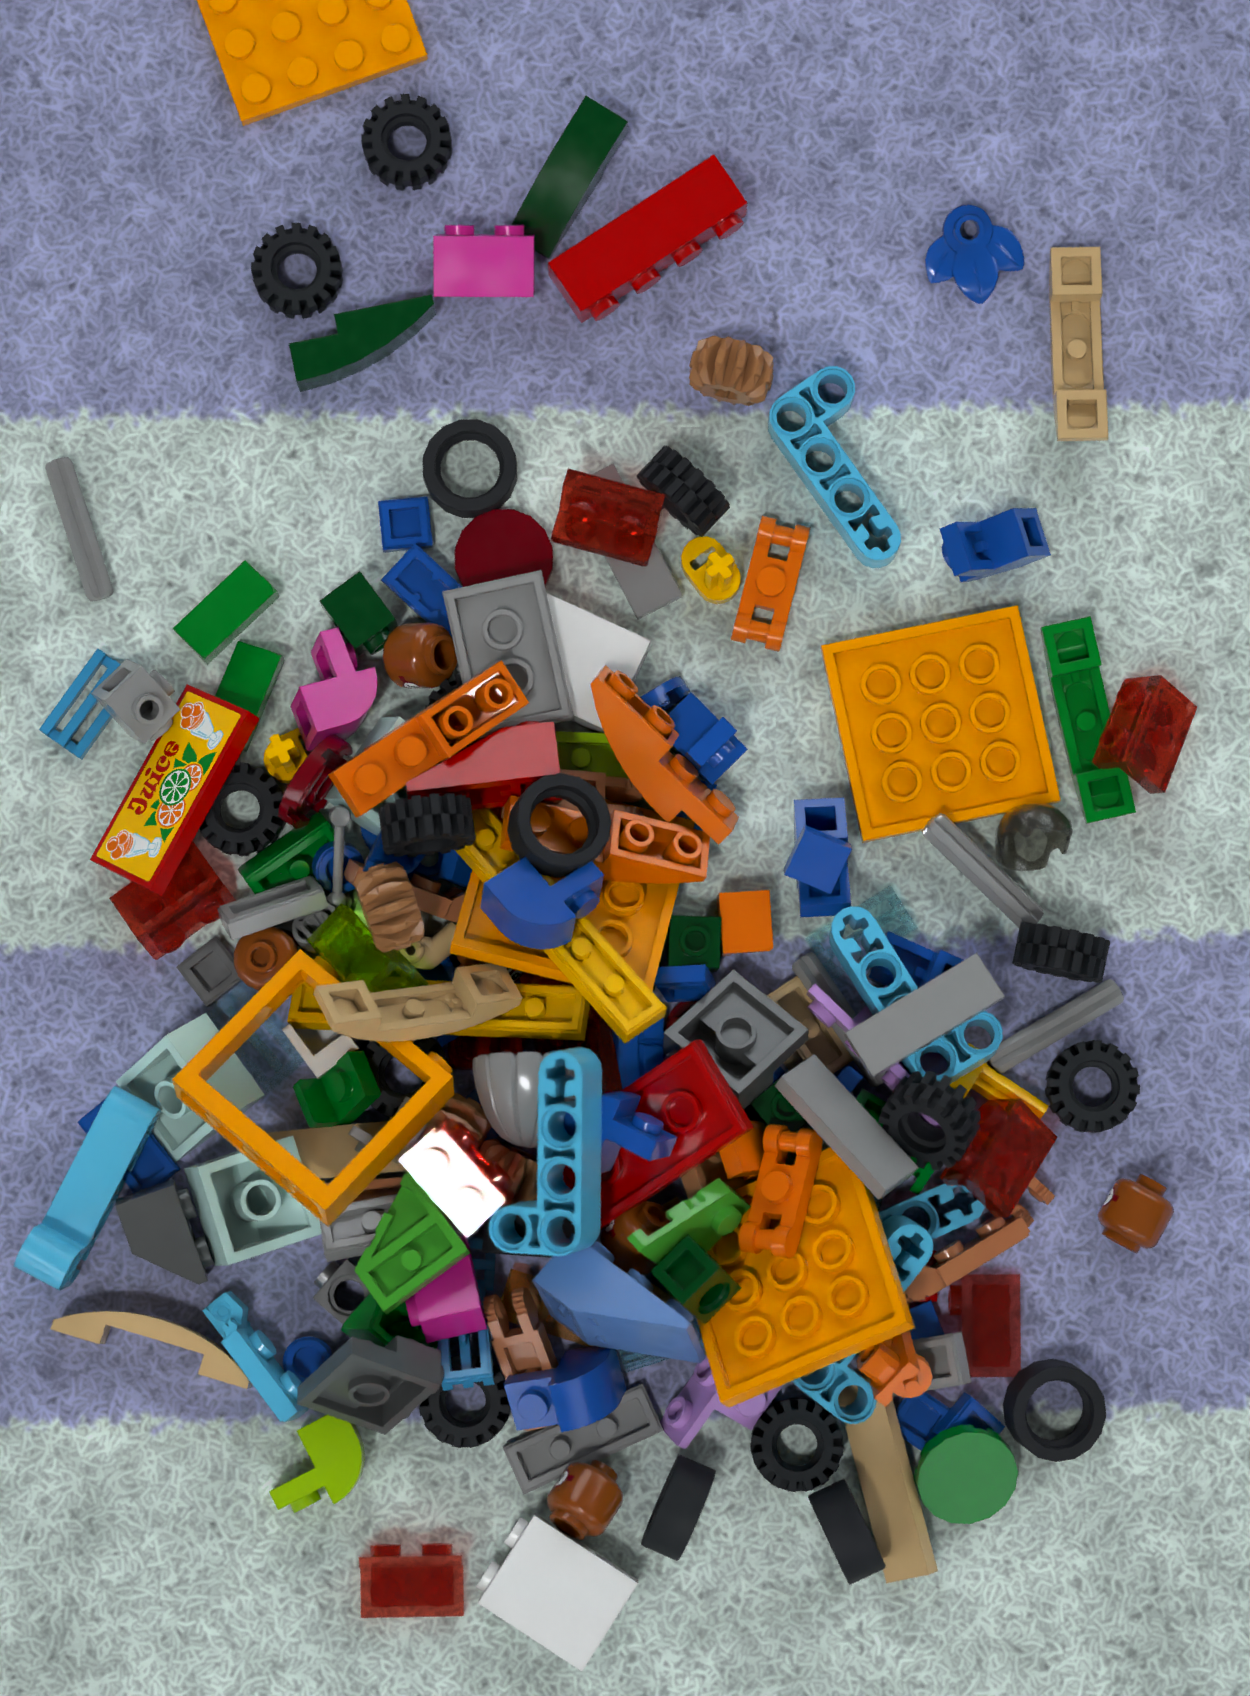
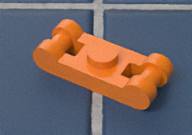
(770, 583)
(781, 1191)

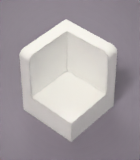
(320, 1047)

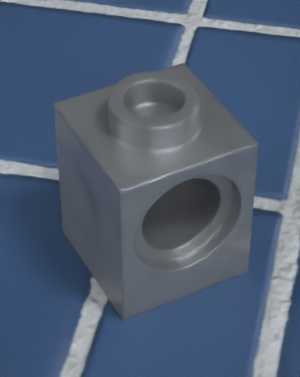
(329, 1283)

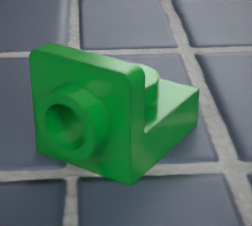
(339, 1094)

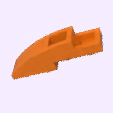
(428, 738)
(642, 745)
(637, 846)

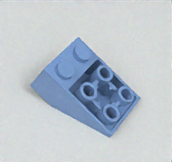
(615, 1306)

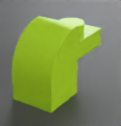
(338, 1463)

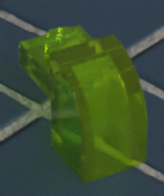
(350, 950)

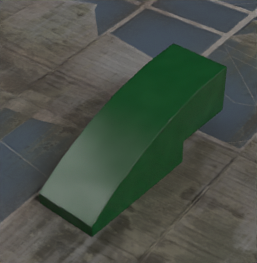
(570, 174)
(361, 341)

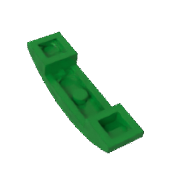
(1082, 716)

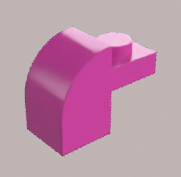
(340, 698)

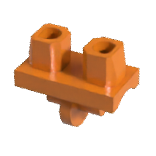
(895, 1368)

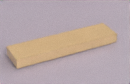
(889, 1491)

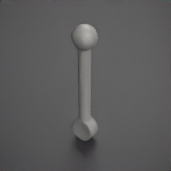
(340, 818)

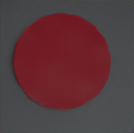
(502, 546)
(312, 781)

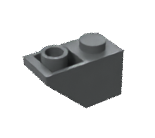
(161, 1231)

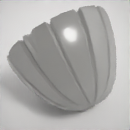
(510, 1094)

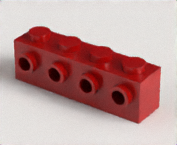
(648, 240)

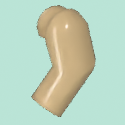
(430, 950)

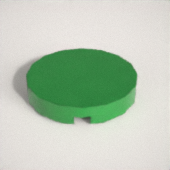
(966, 1474)

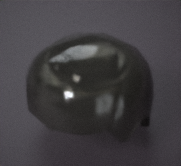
(1029, 836)

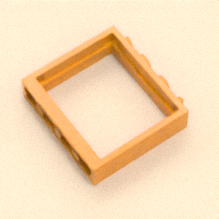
(319, 1198)

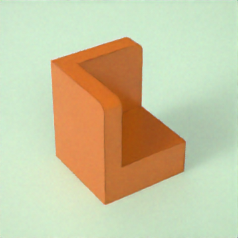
(745, 922)

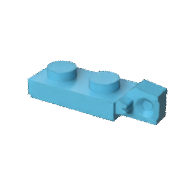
(254, 1356)

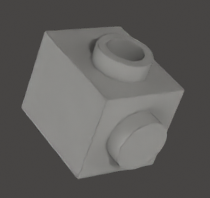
(138, 701)

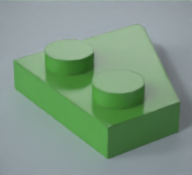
(704, 1217)
(409, 1248)

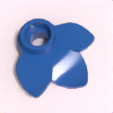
(973, 261)

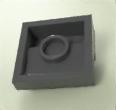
(742, 1033)
(373, 1383)

